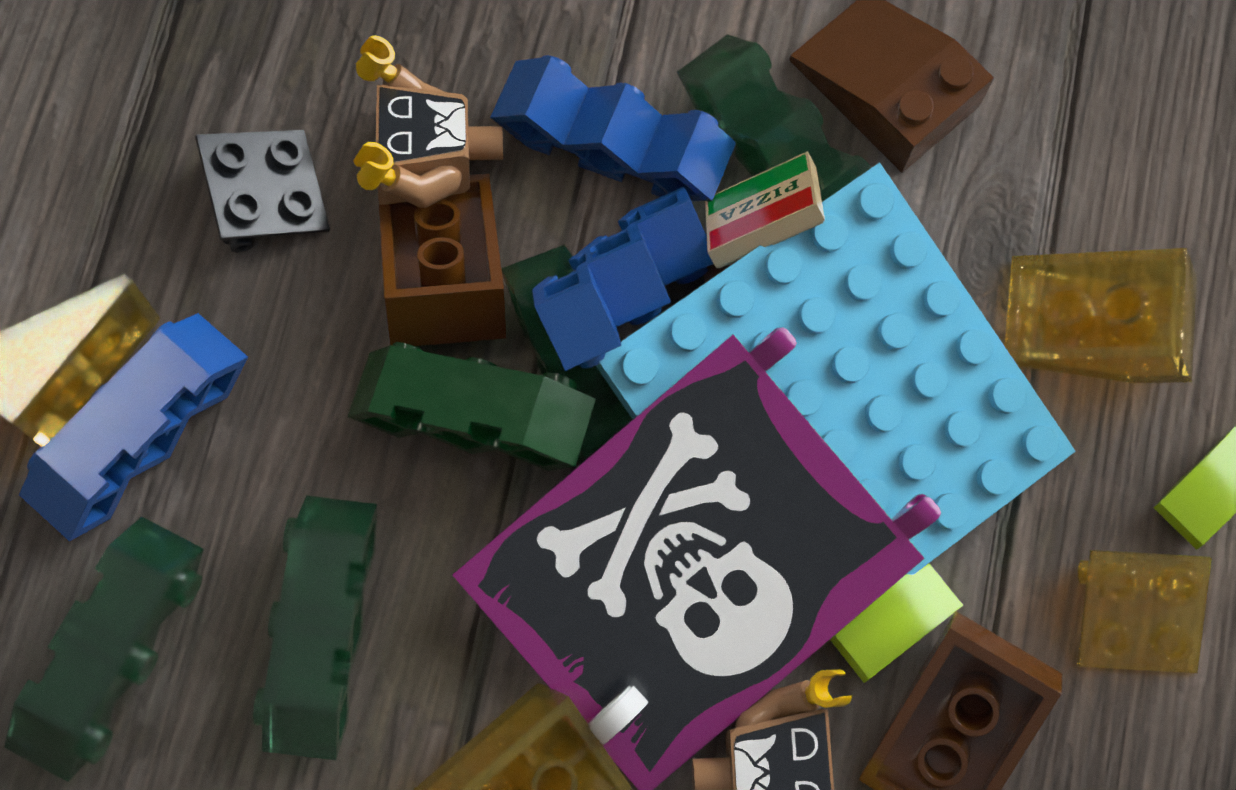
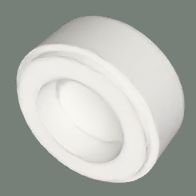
(617, 714)

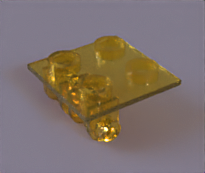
(1143, 610)

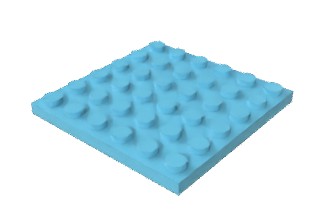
(883, 365)

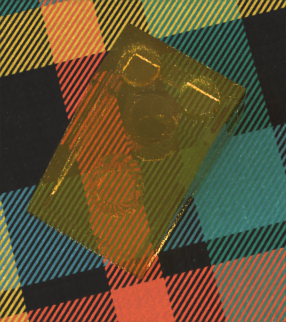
(1104, 314)
(68, 353)

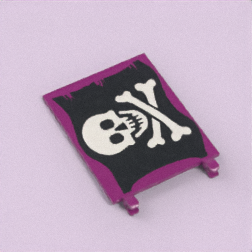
(693, 559)

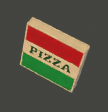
(763, 210)

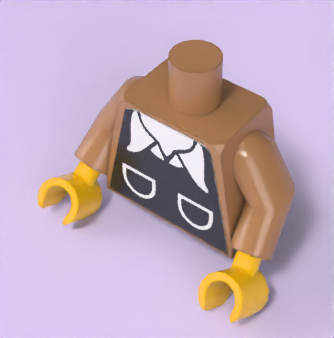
(419, 135)
(777, 742)

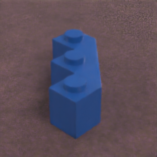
(612, 129)
(622, 278)
(130, 424)

